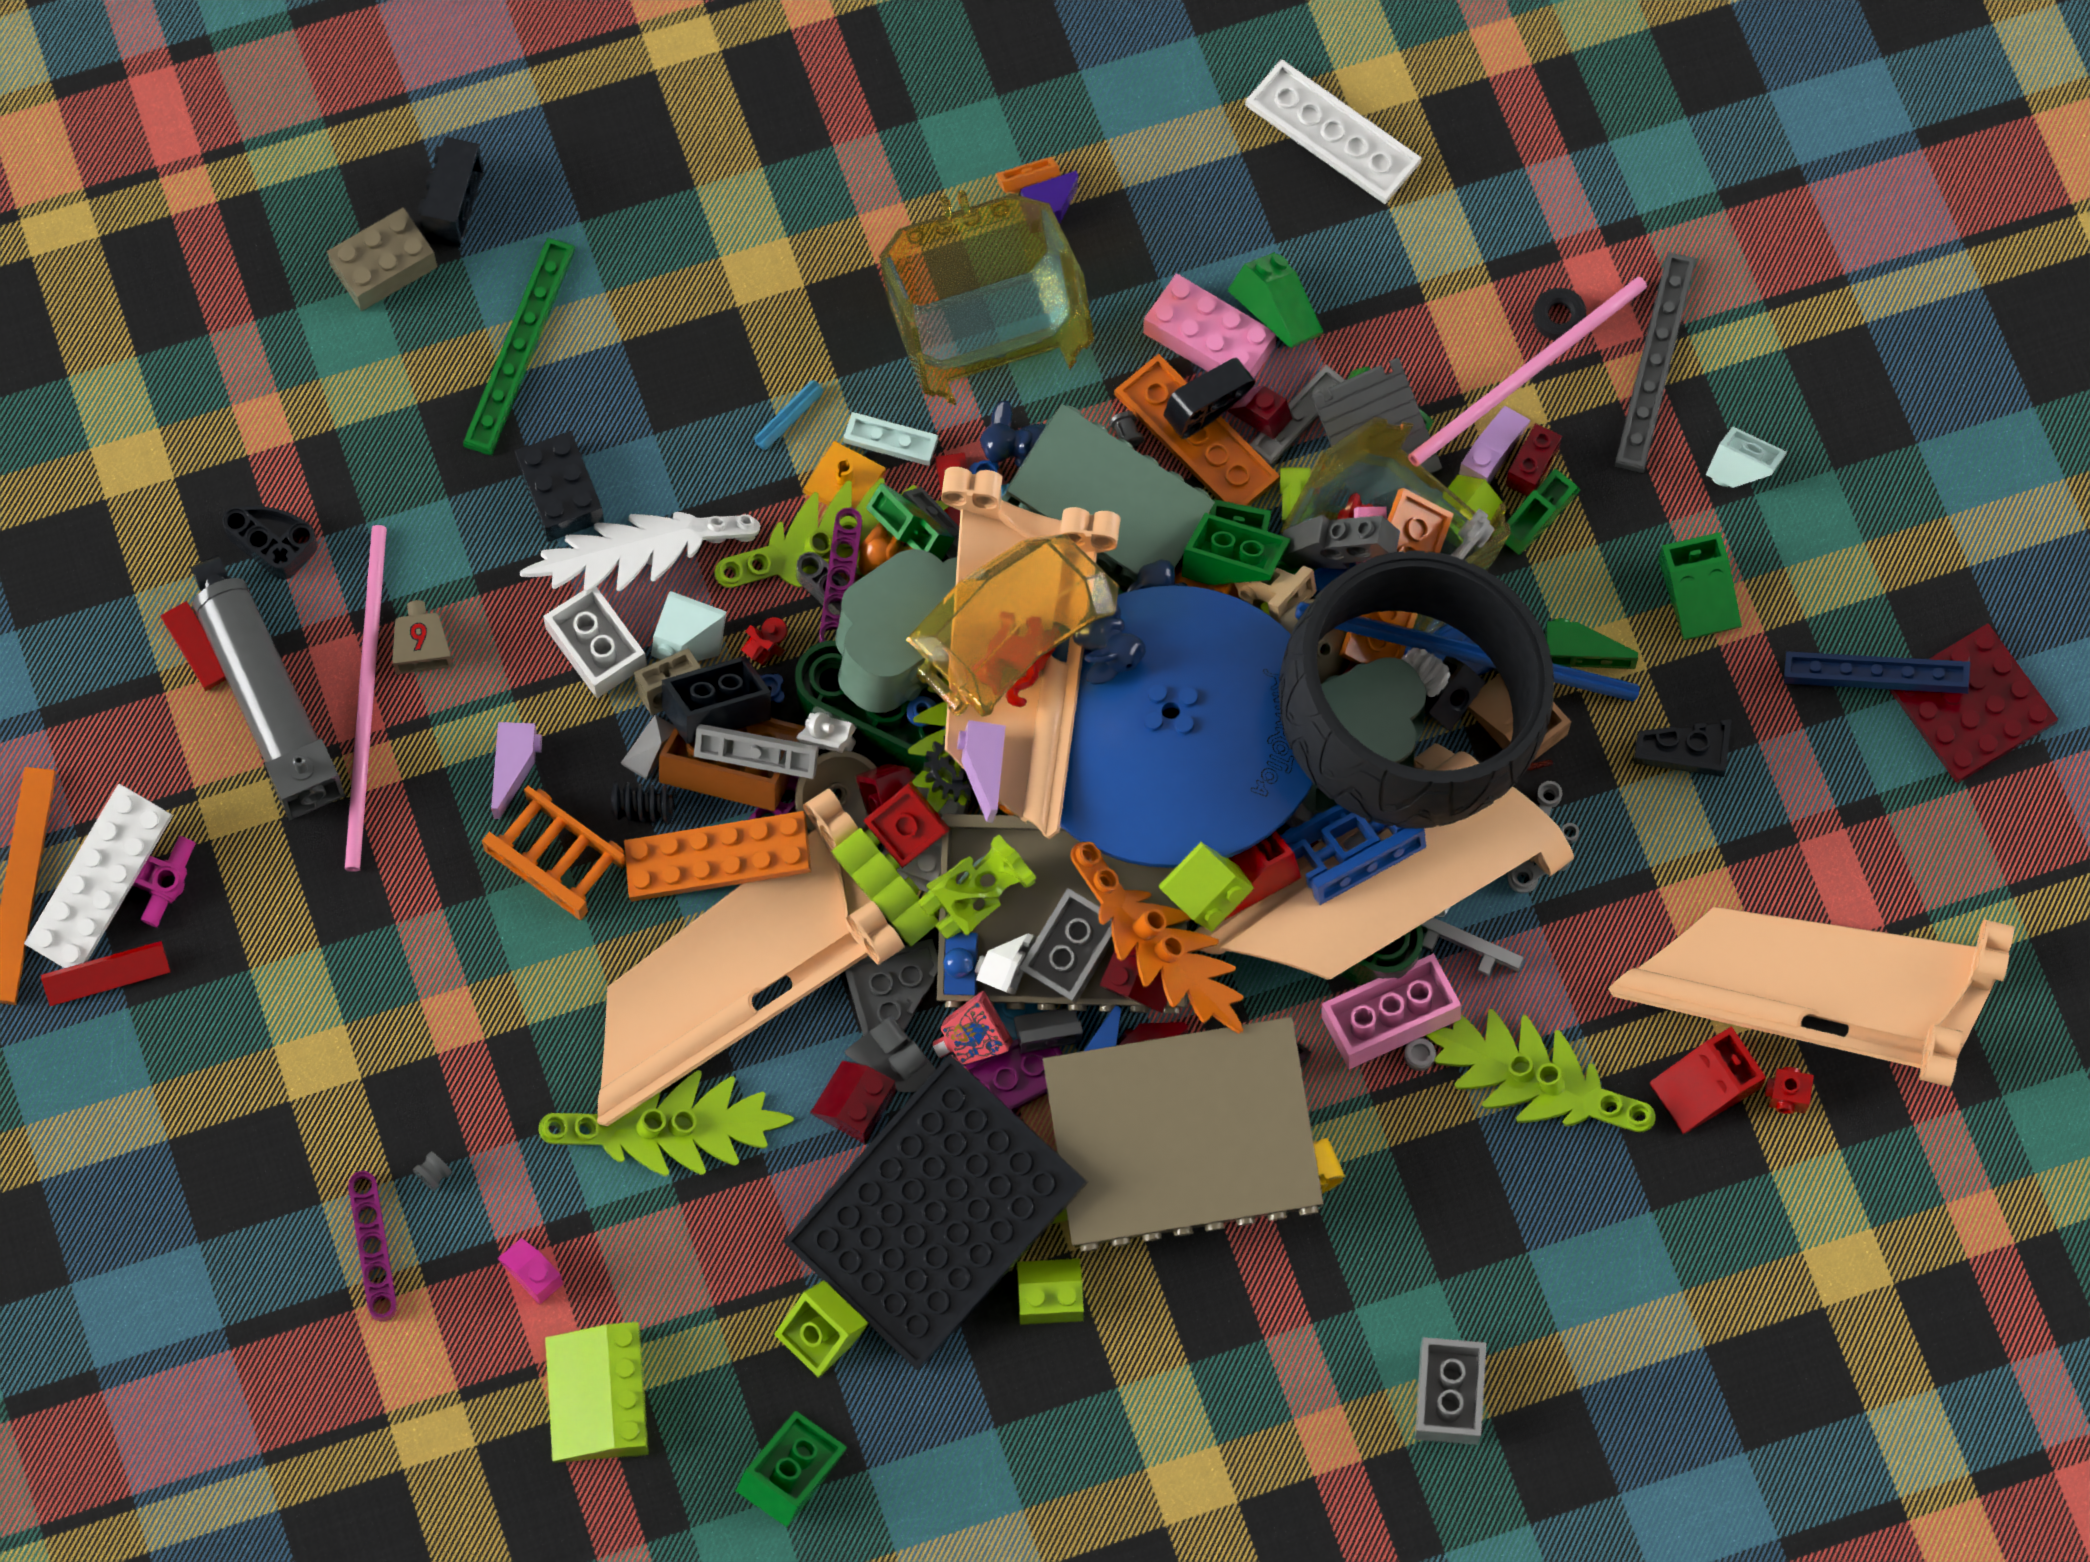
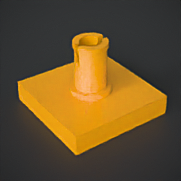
(837, 468)

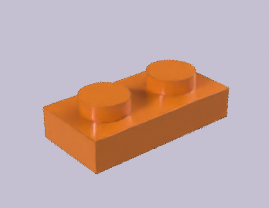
(1028, 174)

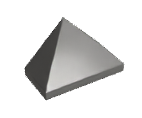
(645, 752)

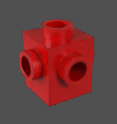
(1789, 1090)

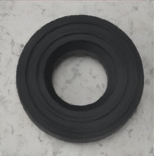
(1553, 297)

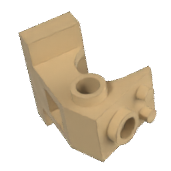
(1282, 589)

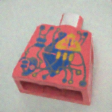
(973, 1032)

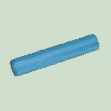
(788, 415)

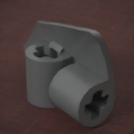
(892, 1054)

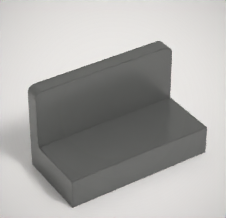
(1047, 1030)

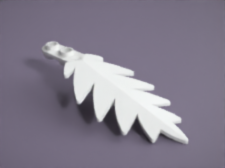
(654, 542)

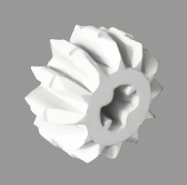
(1430, 670)

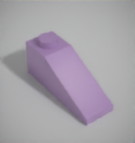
(1494, 445)
(513, 761)
(982, 761)

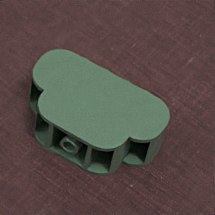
(875, 624)
(1381, 708)

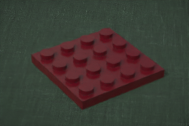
(1989, 720)

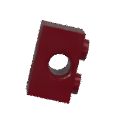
(1533, 460)

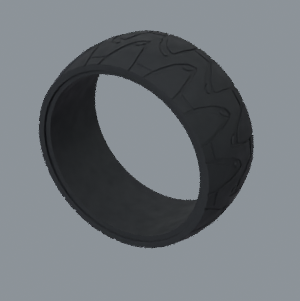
(1462, 598)

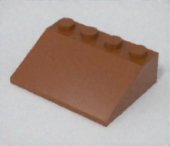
(727, 780)

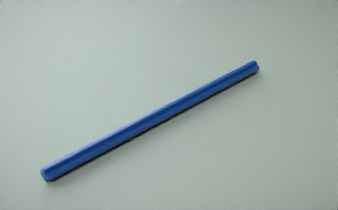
(1473, 653)

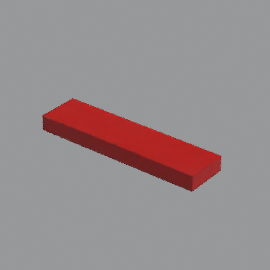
(105, 973)

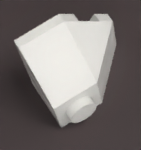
(1002, 964)

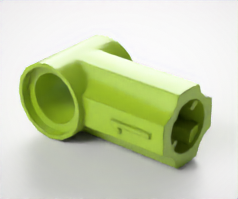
(1291, 485)

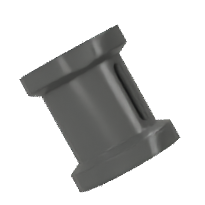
(1126, 428)

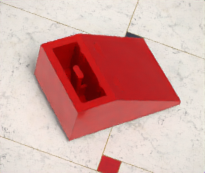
(1268, 867)
(1708, 1080)

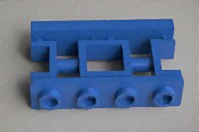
(1356, 864)

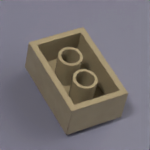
(382, 259)

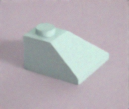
(1743, 459)
(688, 625)

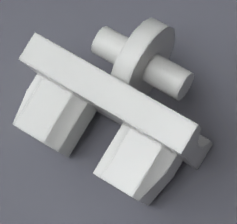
(827, 733)

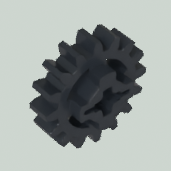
(944, 769)

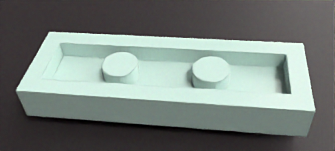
(890, 439)

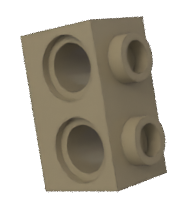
(650, 677)

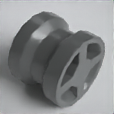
(432, 1171)

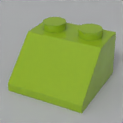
(1207, 886)
(1050, 1291)
(820, 1328)

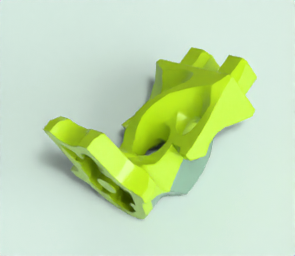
(958, 898)

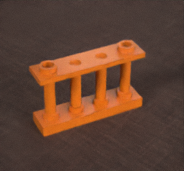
(550, 881)

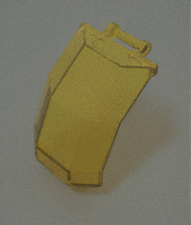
(1009, 618)

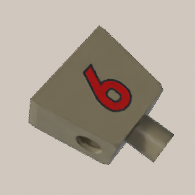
(419, 641)

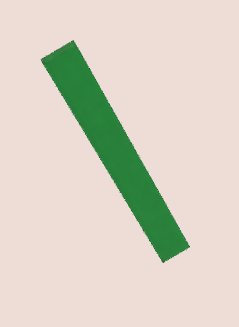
(519, 346)

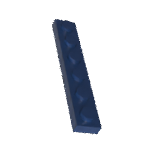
(1877, 672)

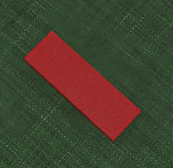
(194, 645)

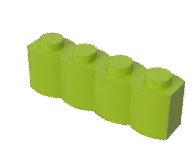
(884, 885)

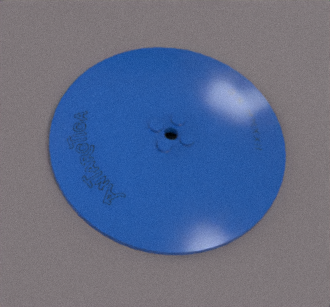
(1215, 772)

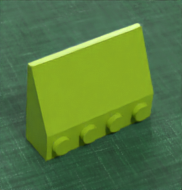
(597, 1393)

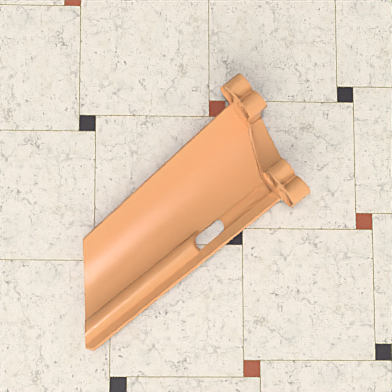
(1042, 730)
(1364, 919)
(1765, 972)
(700, 984)

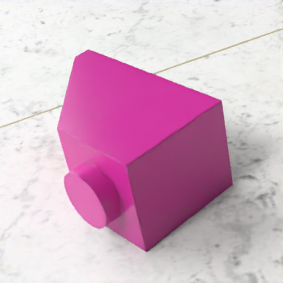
(531, 1270)

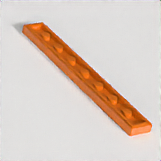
(23, 876)

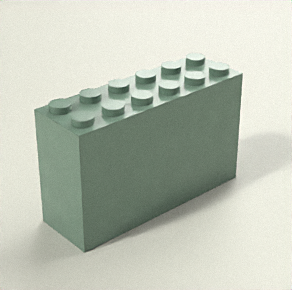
(1091, 470)

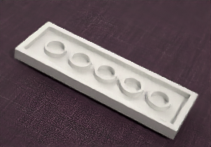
(1333, 131)
(98, 878)

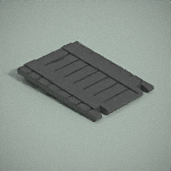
(1373, 396)

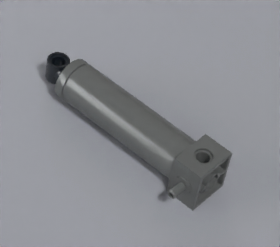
(263, 689)

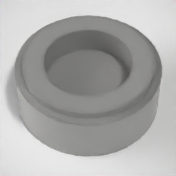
(1420, 1054)

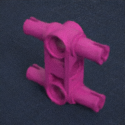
(155, 871)

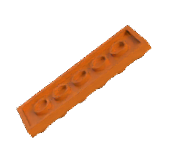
(1213, 454)
(1421, 528)
(717, 856)

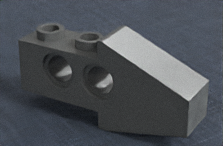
(1339, 541)

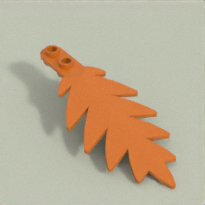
(1159, 946)

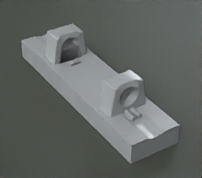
(756, 751)
(1490, 952)

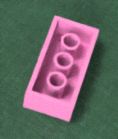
(1207, 328)
(1391, 1012)

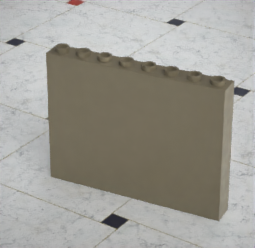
(1030, 907)
(1184, 1133)

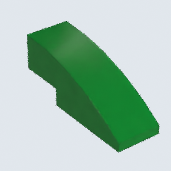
(1540, 510)
(909, 522)

